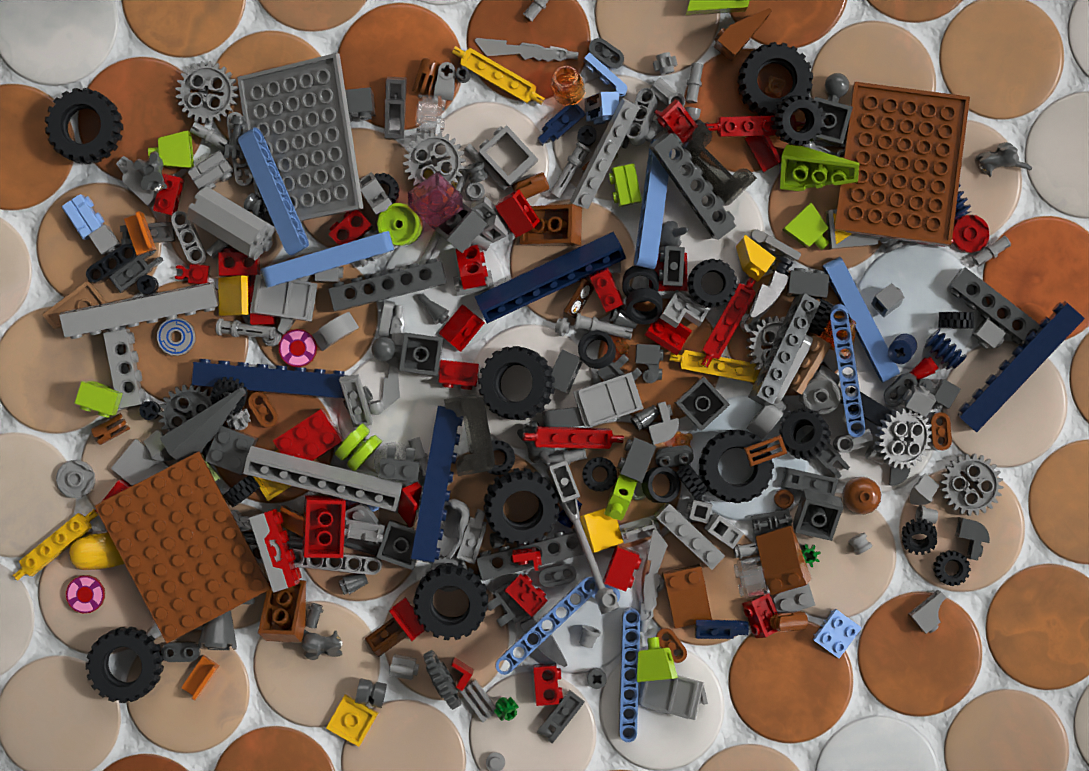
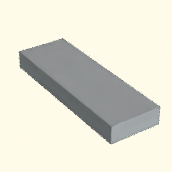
(355, 400)

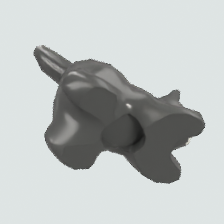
(1005, 156)
(152, 172)
(671, 234)
(535, 453)
(316, 644)

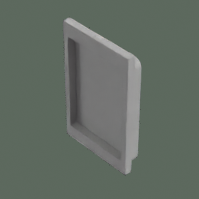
(286, 300)
(608, 400)
(672, 696)

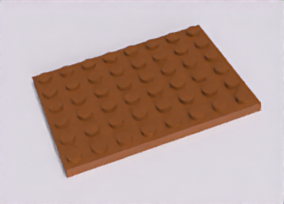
(908, 163)
(183, 547)

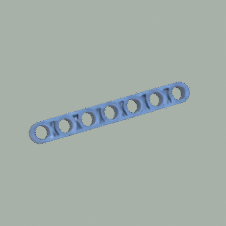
(273, 191)
(651, 213)
(327, 259)
(865, 326)
(851, 379)
(537, 628)
(632, 703)

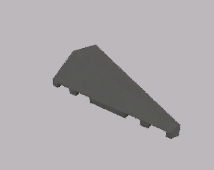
(200, 429)

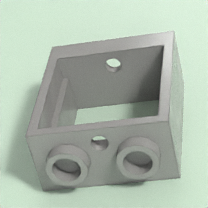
(518, 172)

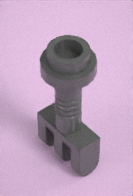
(238, 122)

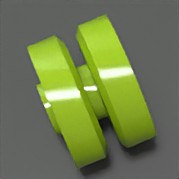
(411, 227)
(355, 445)

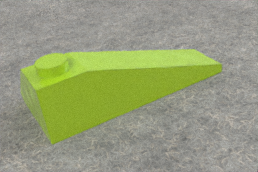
(812, 168)

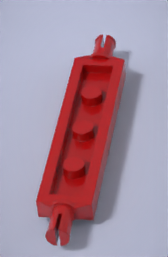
(748, 126)
(728, 322)
(573, 437)

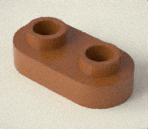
(262, 410)
(942, 430)
(672, 643)

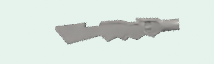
(499, 47)
(391, 384)
(651, 581)

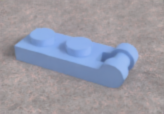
(606, 75)

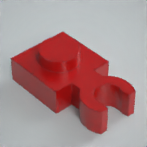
(196, 273)

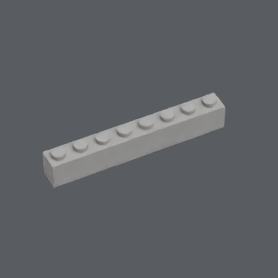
(139, 309)
(322, 478)

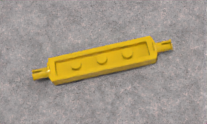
(498, 75)
(723, 367)
(55, 544)

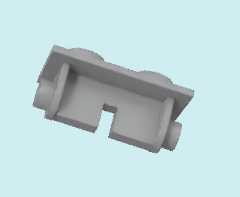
(459, 288)
(639, 529)
(364, 531)

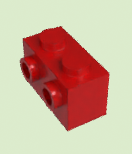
(517, 213)

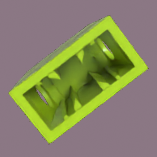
(175, 150)
(808, 228)
(617, 503)
(655, 663)

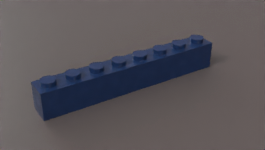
(550, 277)
(1020, 366)
(270, 380)
(435, 486)

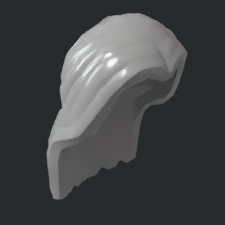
(454, 526)

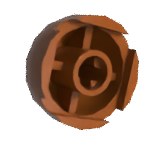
(861, 495)

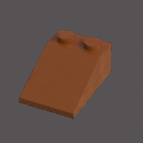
(734, 38)
(557, 226)
(782, 560)
(687, 595)
(284, 614)

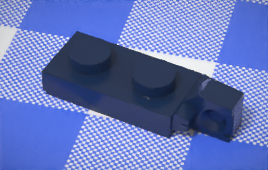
(561, 123)
(720, 629)

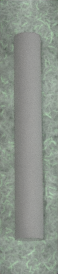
(488, 169)

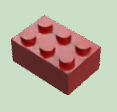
(310, 437)
(323, 527)

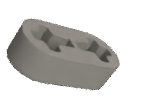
(386, 318)

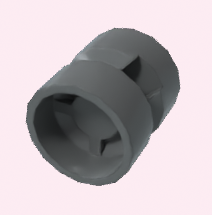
(371, 693)

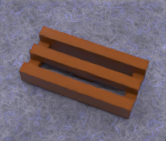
(750, 456)

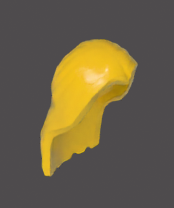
(95, 552)

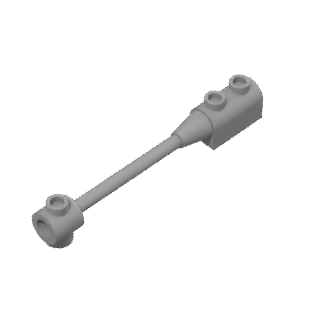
(567, 495)

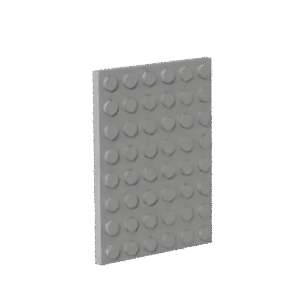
(307, 132)

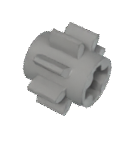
(665, 63)
(239, 419)

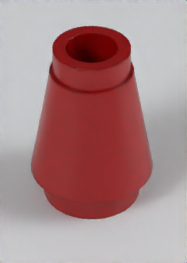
(924, 368)

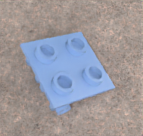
(836, 633)

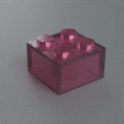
(435, 200)

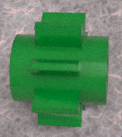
(814, 554)
(506, 708)

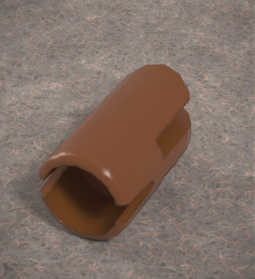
(423, 69)
(532, 186)
(106, 432)
(789, 621)

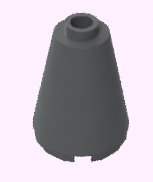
(218, 633)

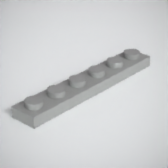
(604, 153)

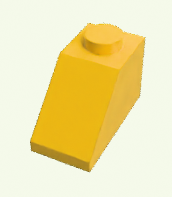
(753, 258)

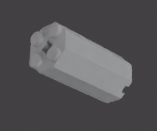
(231, 223)

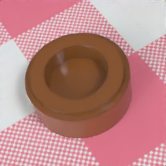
(783, 498)

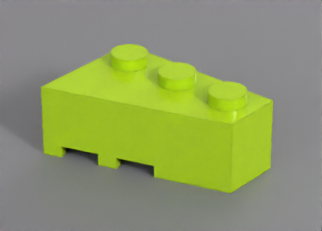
(716, 6)

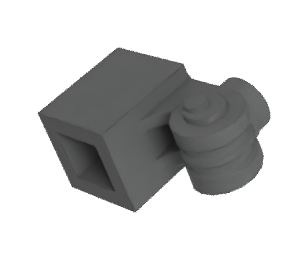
(650, 356)
(944, 392)

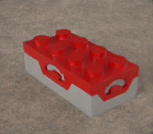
(275, 550)

